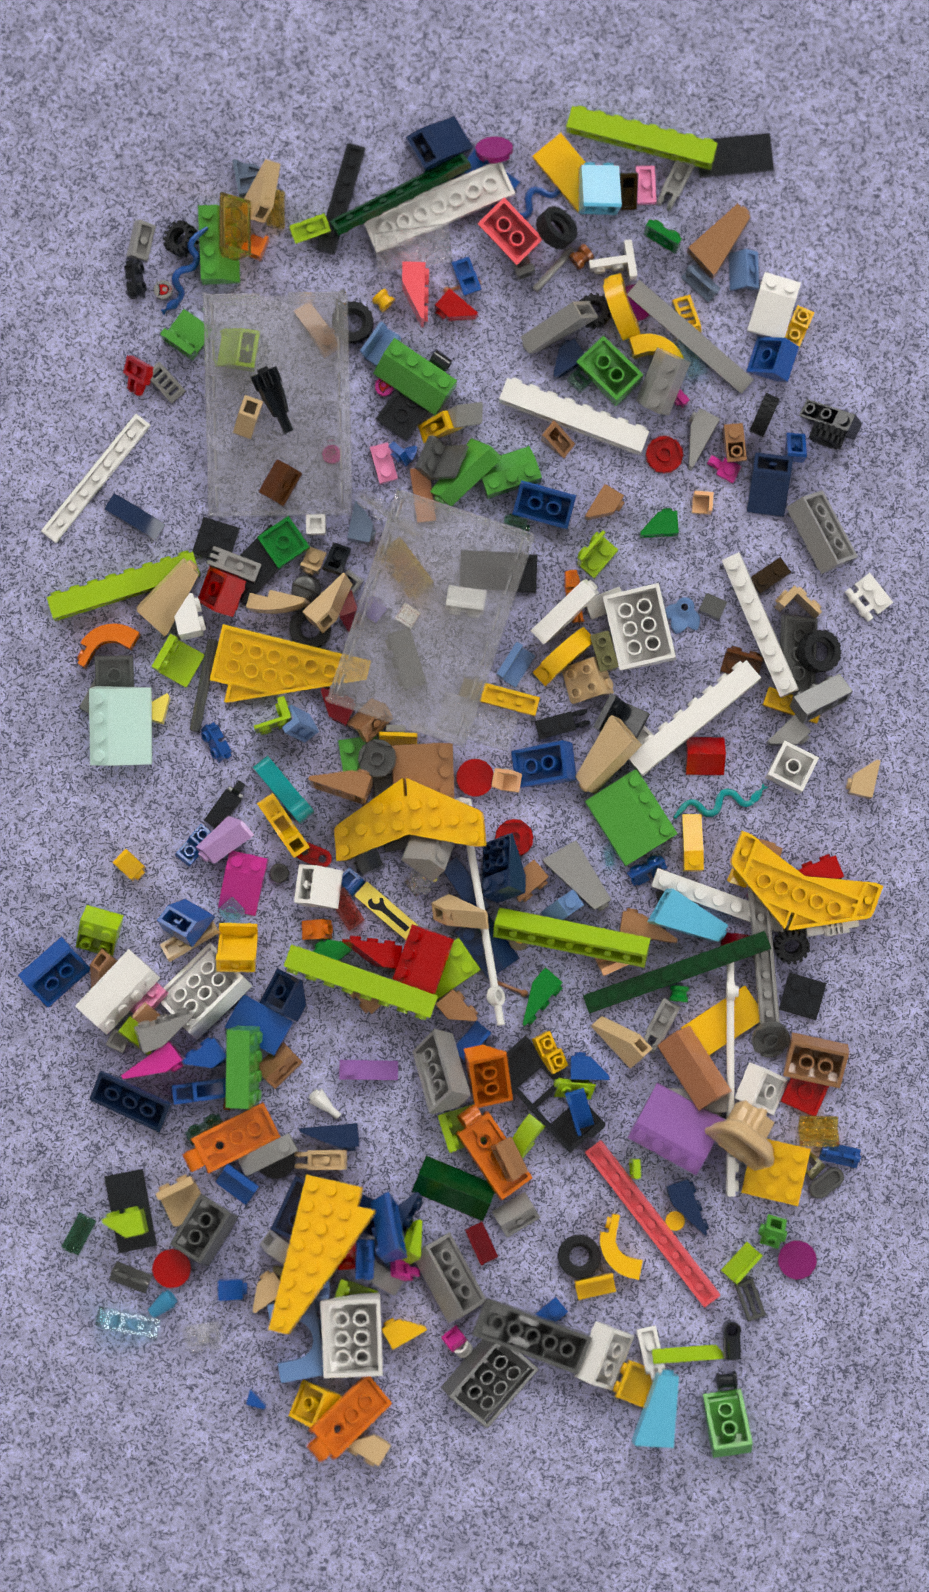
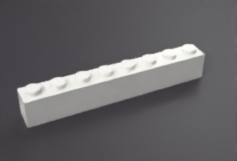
(574, 416)
(695, 717)

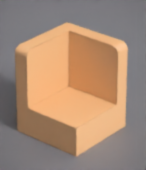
(702, 502)
(506, 780)

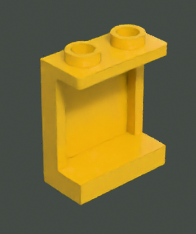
(237, 947)
(633, 1384)

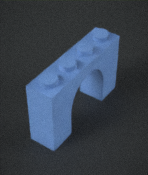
(312, 1363)

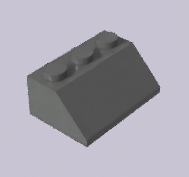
(204, 1230)

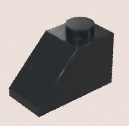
(368, 862)

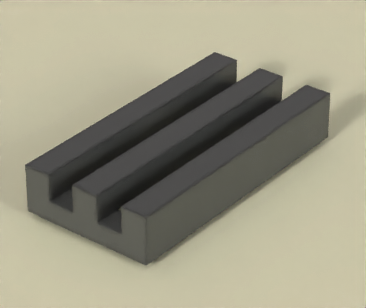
(755, 1315)

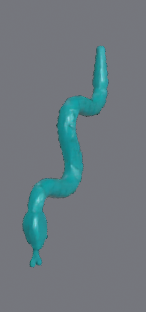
(755, 797)

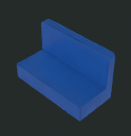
(474, 1037)
(579, 1109)
(237, 1184)

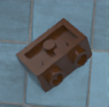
(735, 654)

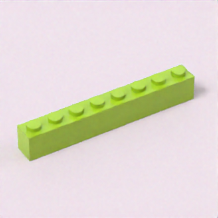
(641, 137)
(113, 587)
(571, 937)
(360, 981)

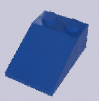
(545, 764)

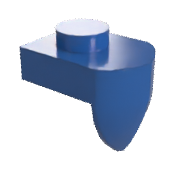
(404, 456)

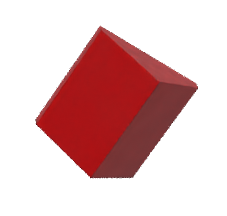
(705, 756)

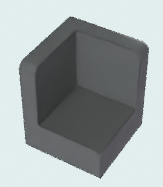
(523, 269)
(712, 607)

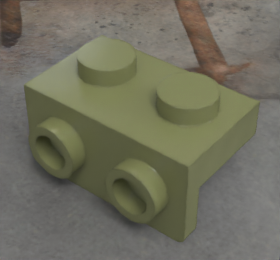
(604, 651)

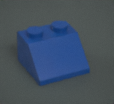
(773, 358)

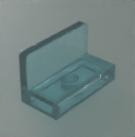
(696, 366)

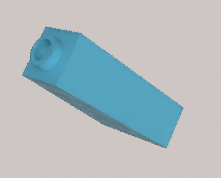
(684, 916)
(658, 1415)

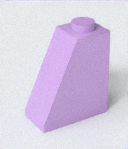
(223, 839)

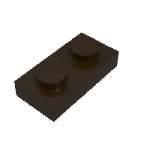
(770, 575)

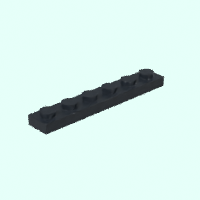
(342, 194)

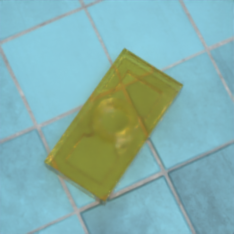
(277, 215)

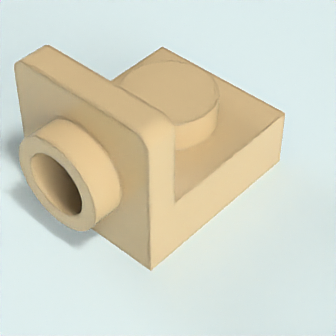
(313, 561)

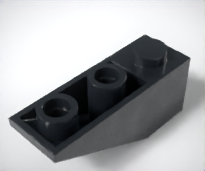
(840, 419)

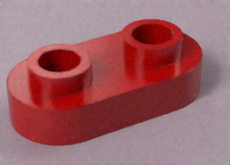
(313, 855)

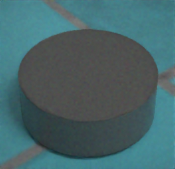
(279, 873)

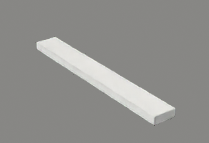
(95, 478)

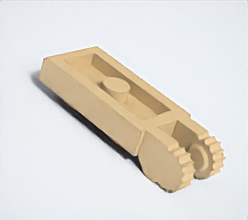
(323, 1160)

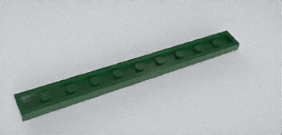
(677, 972)

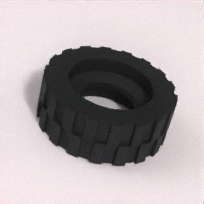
(550, 234)
(367, 322)
(764, 414)
(297, 636)
(833, 651)
(579, 1241)

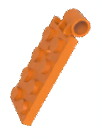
(481, 1126)
(239, 1136)
(353, 1414)

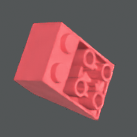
(414, 279)

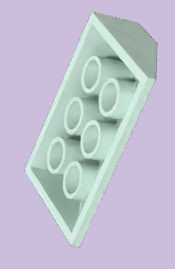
(120, 725)

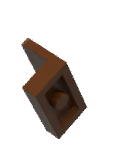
(280, 482)

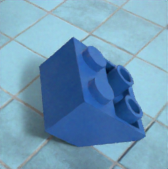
(185, 921)
(208, 1055)

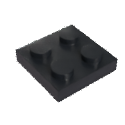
(214, 534)
(802, 996)

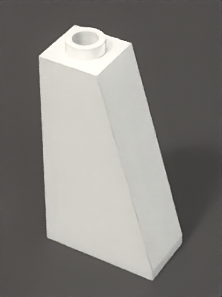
(565, 611)

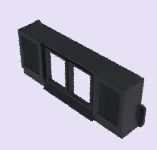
(522, 1064)

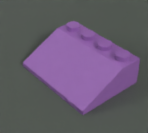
(674, 1129)

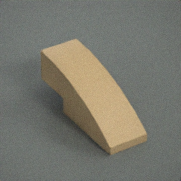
(275, 603)

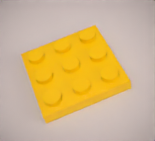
(783, 1179)

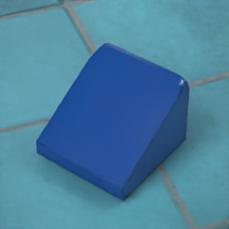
(352, 881)
(255, 1401)

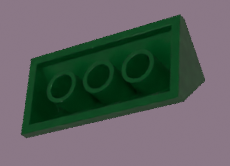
(454, 1188)

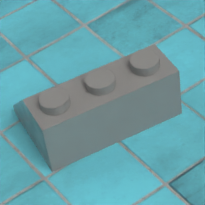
(662, 382)

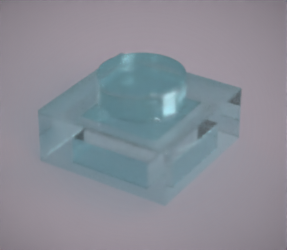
(231, 910)

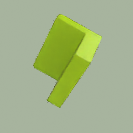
(309, 228)
(741, 1263)

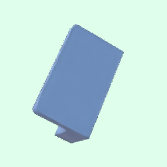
(744, 270)
(378, 343)
(515, 665)
(301, 726)

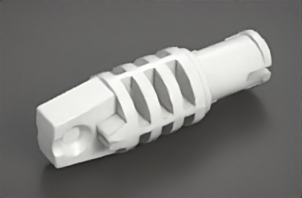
(831, 929)

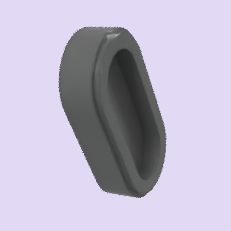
(826, 1183)

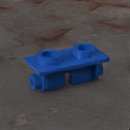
(211, 735)
(638, 872)
(841, 1155)
(365, 1259)

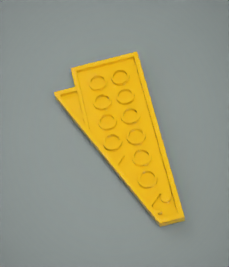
(268, 665)
(321, 1237)

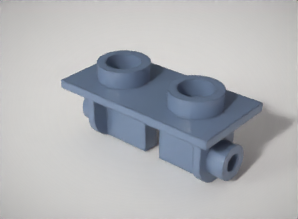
(700, 282)

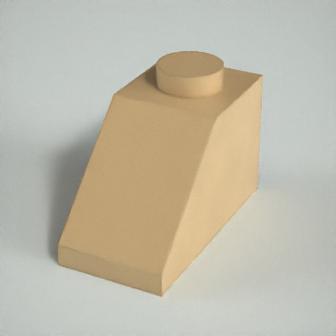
(864, 781)
(266, 1290)

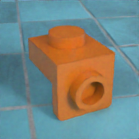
(317, 929)

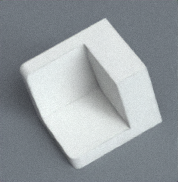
(316, 524)

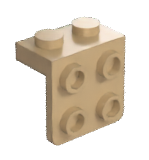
(800, 597)
(586, 681)
(179, 1198)

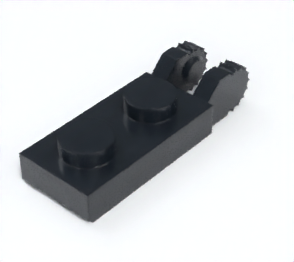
(560, 724)

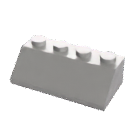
(821, 531)
(441, 1072)
(449, 1278)

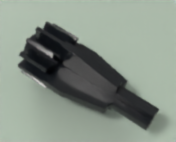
(273, 395)

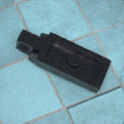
(225, 805)

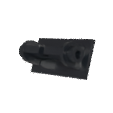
(134, 270)

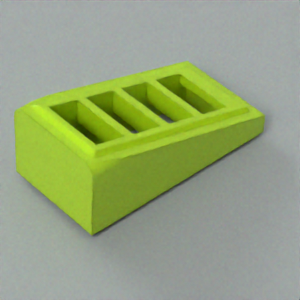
(413, 1242)

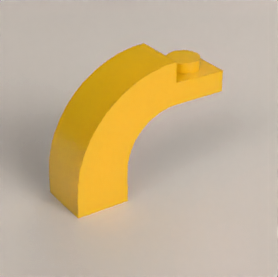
(620, 307)
(646, 344)
(563, 656)
(283, 825)
(618, 1261)

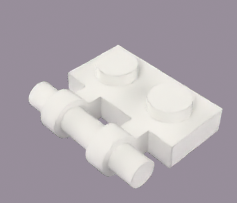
(874, 595)

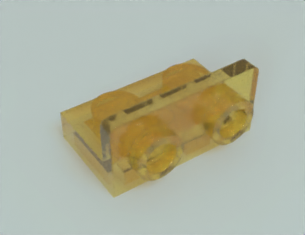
(818, 1131)

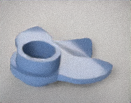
(682, 618)

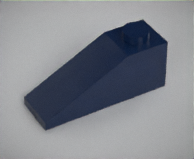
(340, 1136)

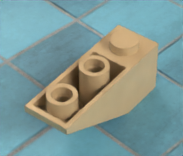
(263, 190)
(328, 604)
(457, 912)
(623, 1041)

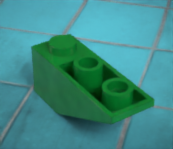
(541, 990)

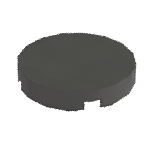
(377, 758)
(770, 1039)

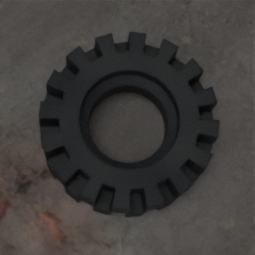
(174, 233)
(605, 311)
(827, 435)
(795, 955)

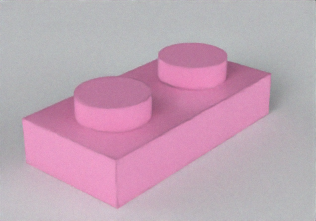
(646, 185)
(383, 463)
(152, 997)

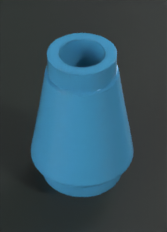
(163, 1303)

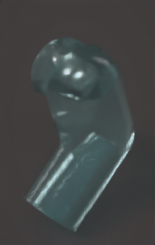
(609, 855)

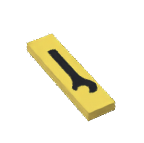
(385, 910)

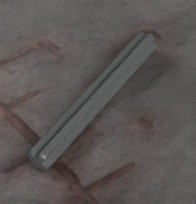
(203, 686)

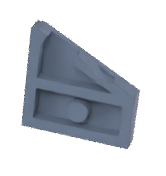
(244, 175)

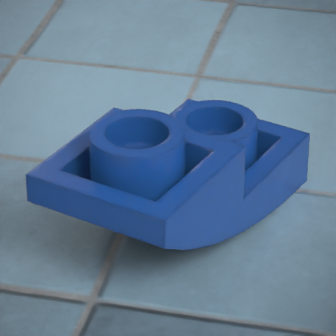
(188, 852)

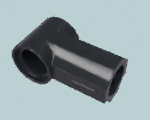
(731, 1342)

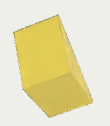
(160, 708)

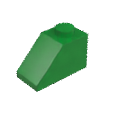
(661, 525)
(332, 949)

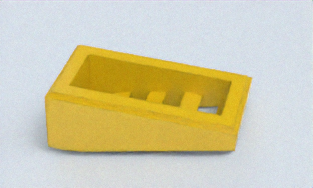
(695, 321)

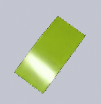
(526, 1134)

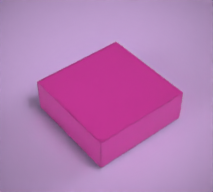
(454, 1338)

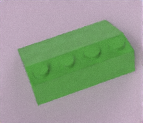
(631, 817)

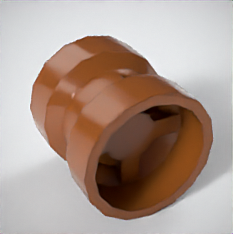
(581, 256)

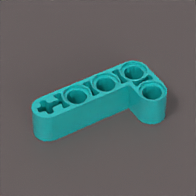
(283, 789)

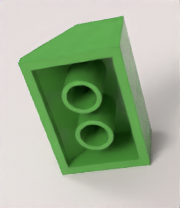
(510, 471)

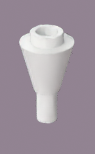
(320, 1100)

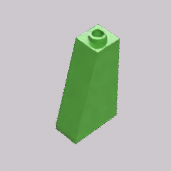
(478, 461)

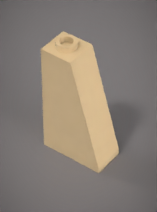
(168, 596)
(607, 755)

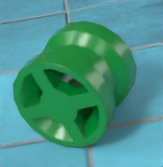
(679, 993)

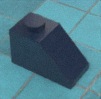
(566, 358)

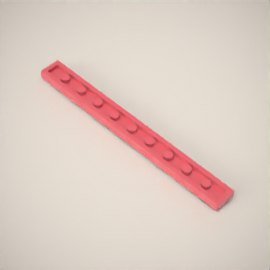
(652, 1223)

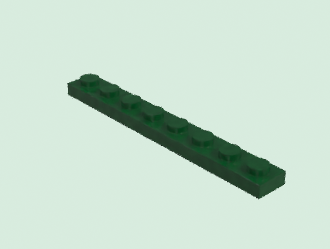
(400, 194)

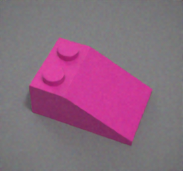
(244, 880)
(160, 1061)

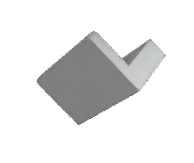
(516, 1214)

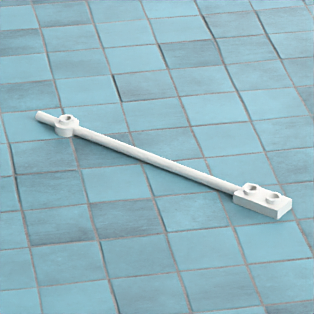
(731, 992)
(495, 994)

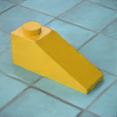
(692, 843)

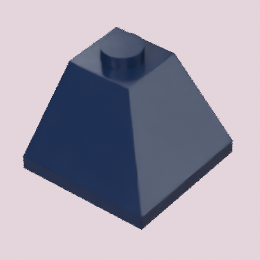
(285, 995)

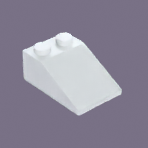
(773, 306)

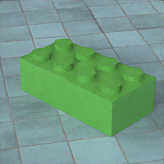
(243, 1067)

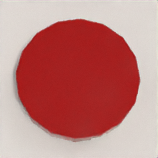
(659, 457)
(475, 777)
(514, 826)
(171, 1268)

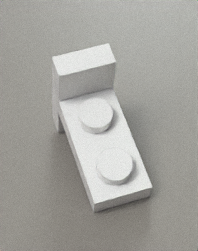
(617, 263)

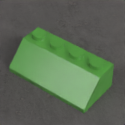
(213, 266)
(415, 377)

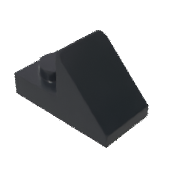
(336, 559)

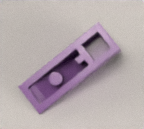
(368, 1070)

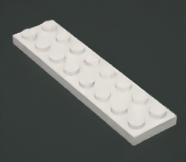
(447, 201)

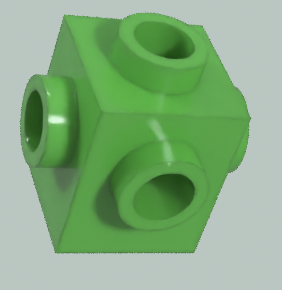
(773, 1231)

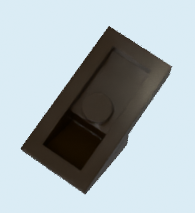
(629, 190)

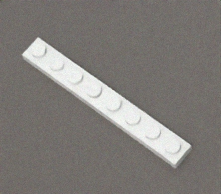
(760, 625)
(708, 896)

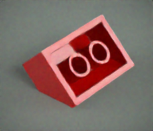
(423, 959)

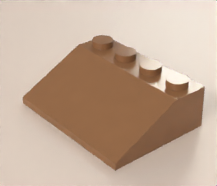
(426, 764)
(346, 784)

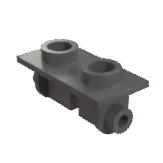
(130, 1277)

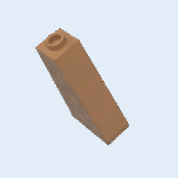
(717, 242)

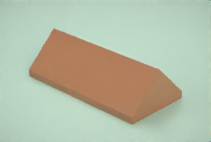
(694, 1068)

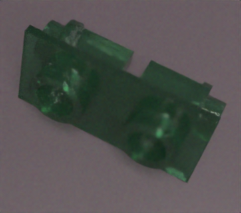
(209, 1122)
(78, 1233)

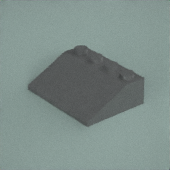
(488, 1379)

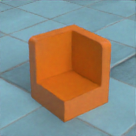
(258, 246)

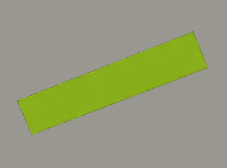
(686, 1354)

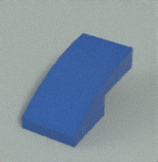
(466, 276)

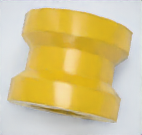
(383, 300)

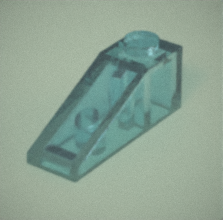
(127, 1322)

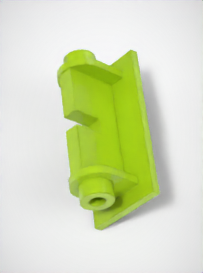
(565, 1086)

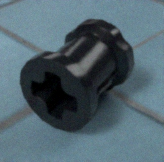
(726, 1380)

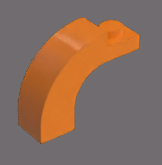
(104, 635)

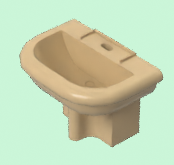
(745, 1135)

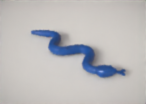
(528, 198)
(173, 304)

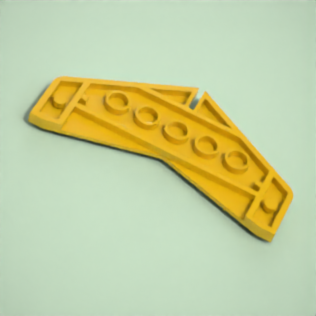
(419, 813)
(788, 891)

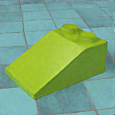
(458, 969)

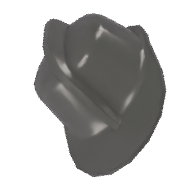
(306, 587)

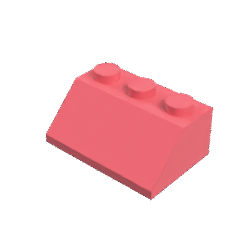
(510, 231)

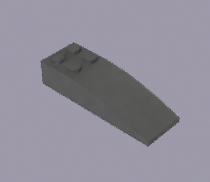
(532, 1335)

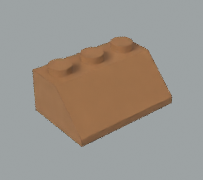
(816, 1060)

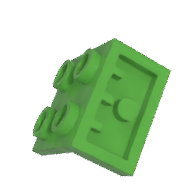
(185, 334)

